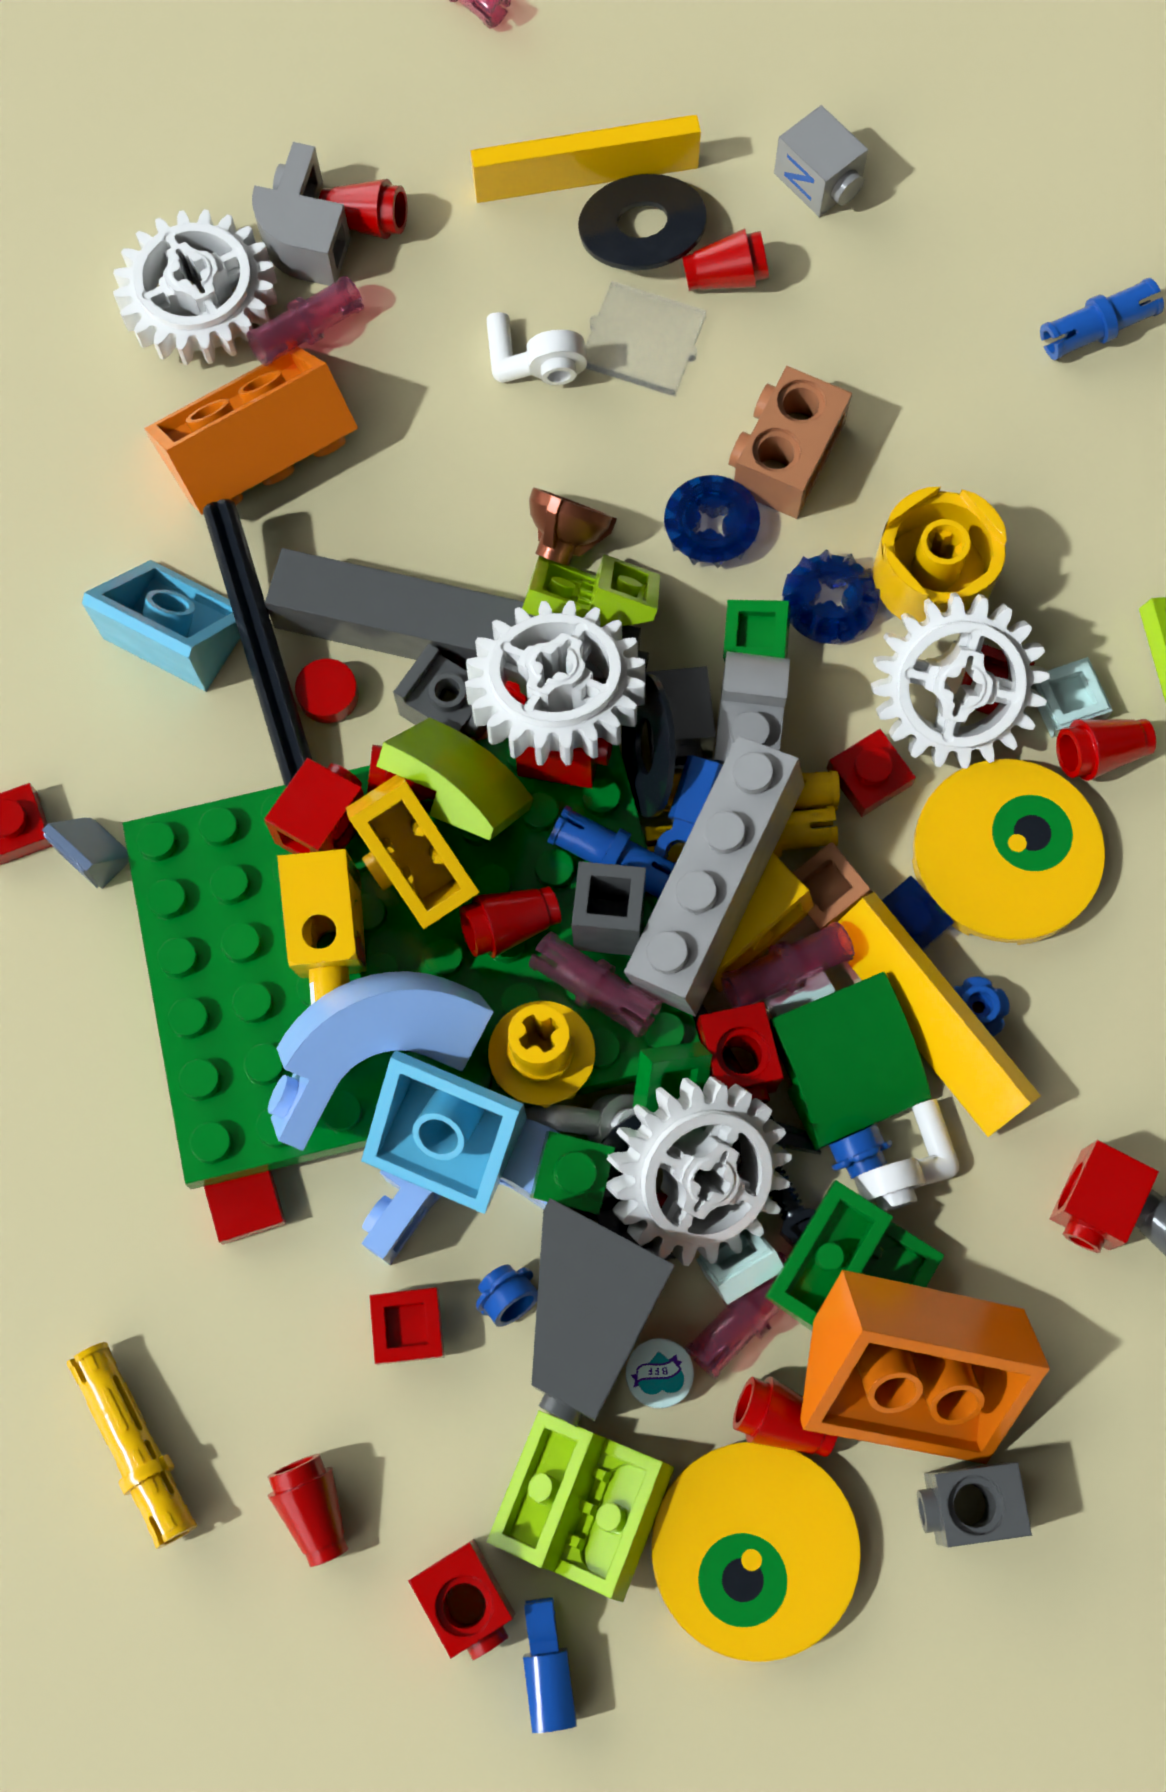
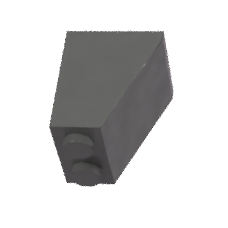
(588, 1311)

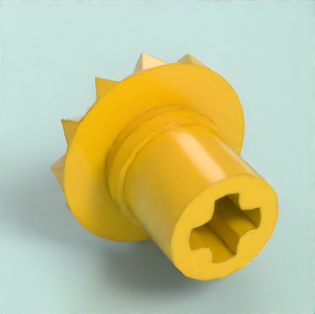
(541, 1053)

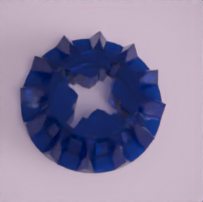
(715, 497)
(827, 621)

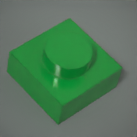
(757, 627)
(666, 1069)
(572, 1172)

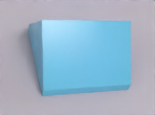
(165, 621)
(442, 1132)

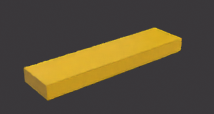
(585, 158)
(939, 1019)

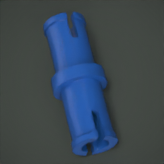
(1101, 318)
(601, 845)

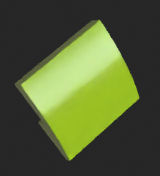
(618, 590)
(470, 782)
(580, 1506)

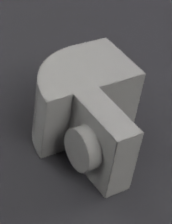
(300, 231)
(751, 701)

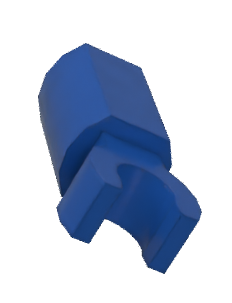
(691, 794)
(547, 1671)

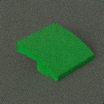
(850, 1060)
(852, 1237)

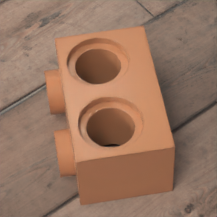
(796, 443)

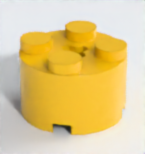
(936, 548)

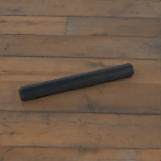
(257, 637)

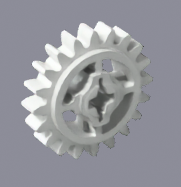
(176, 311)
(1010, 693)
(563, 700)
(704, 1205)

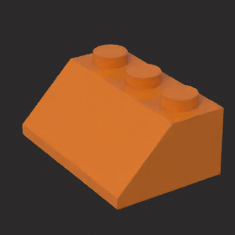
(253, 429)
(919, 1368)

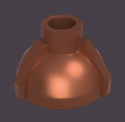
(566, 526)

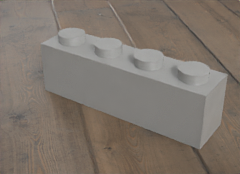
(716, 875)

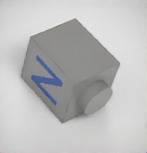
(821, 161)

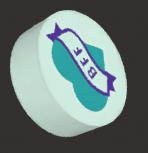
(659, 1373)

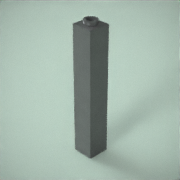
(389, 609)

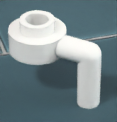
(551, 355)
(593, 1122)
(894, 1183)

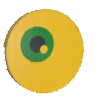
(1009, 851)
(755, 1551)

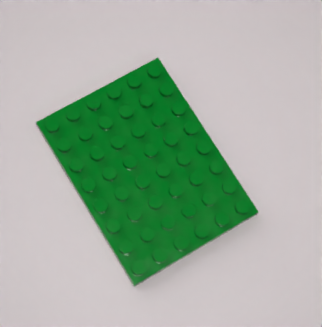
(226, 986)

